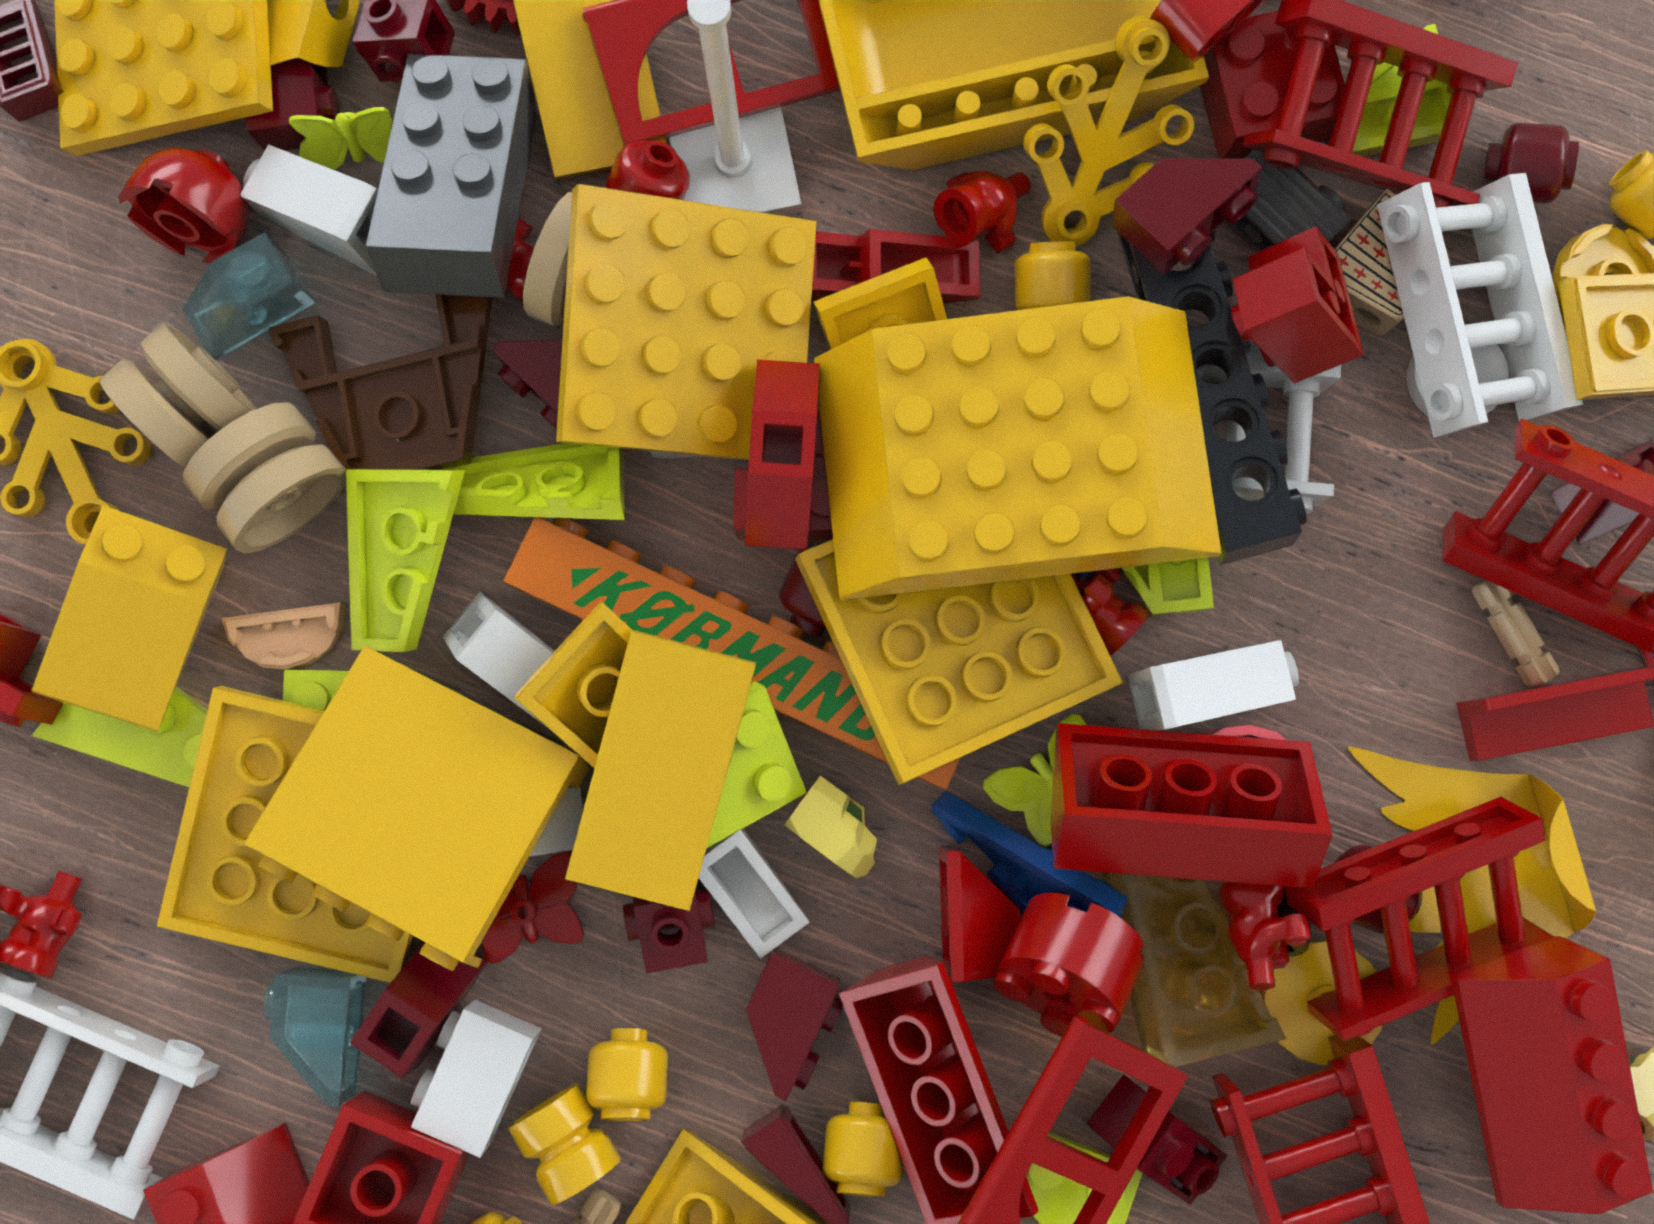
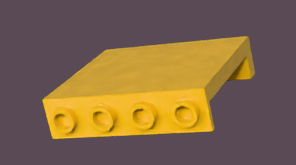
(414, 807)

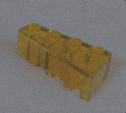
(1192, 984)

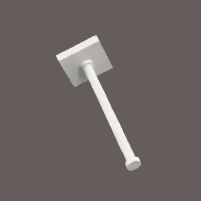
(738, 159)

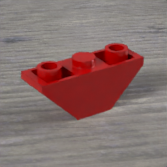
(781, 454)

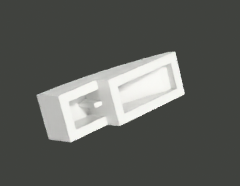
(751, 892)

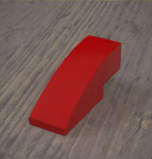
(852, 259)

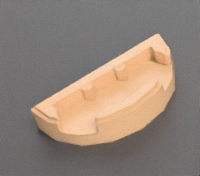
(287, 637)

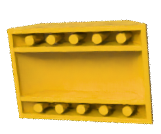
(973, 74)
(1014, 447)

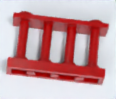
(1370, 42)
(1538, 568)
(1385, 880)
(1371, 1133)

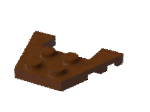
(400, 410)

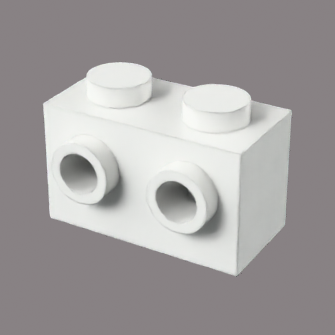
(474, 1077)

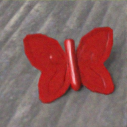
(535, 911)

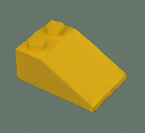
(129, 619)
(579, 682)
(712, 1188)

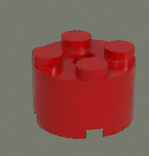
(1071, 963)

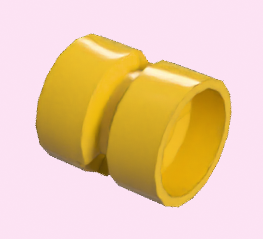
(567, 1148)

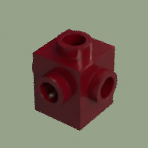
(398, 28)
(670, 934)

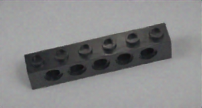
(1243, 525)

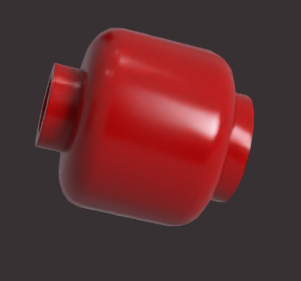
(649, 169)

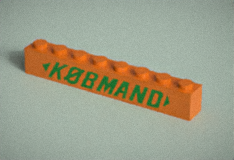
(800, 679)

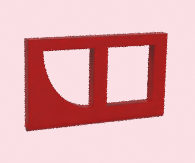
(627, 29)
(1028, 1139)

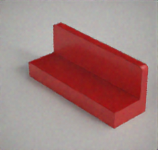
(1556, 714)

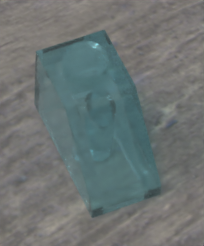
(245, 295)
(312, 1025)

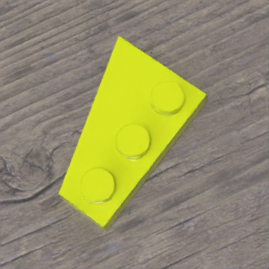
(546, 483)
(395, 551)
(163, 754)

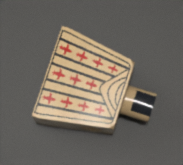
(1370, 273)

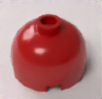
(188, 200)

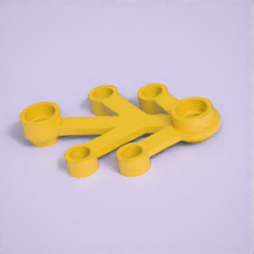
(1102, 145)
(55, 434)

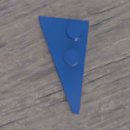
(1020, 864)

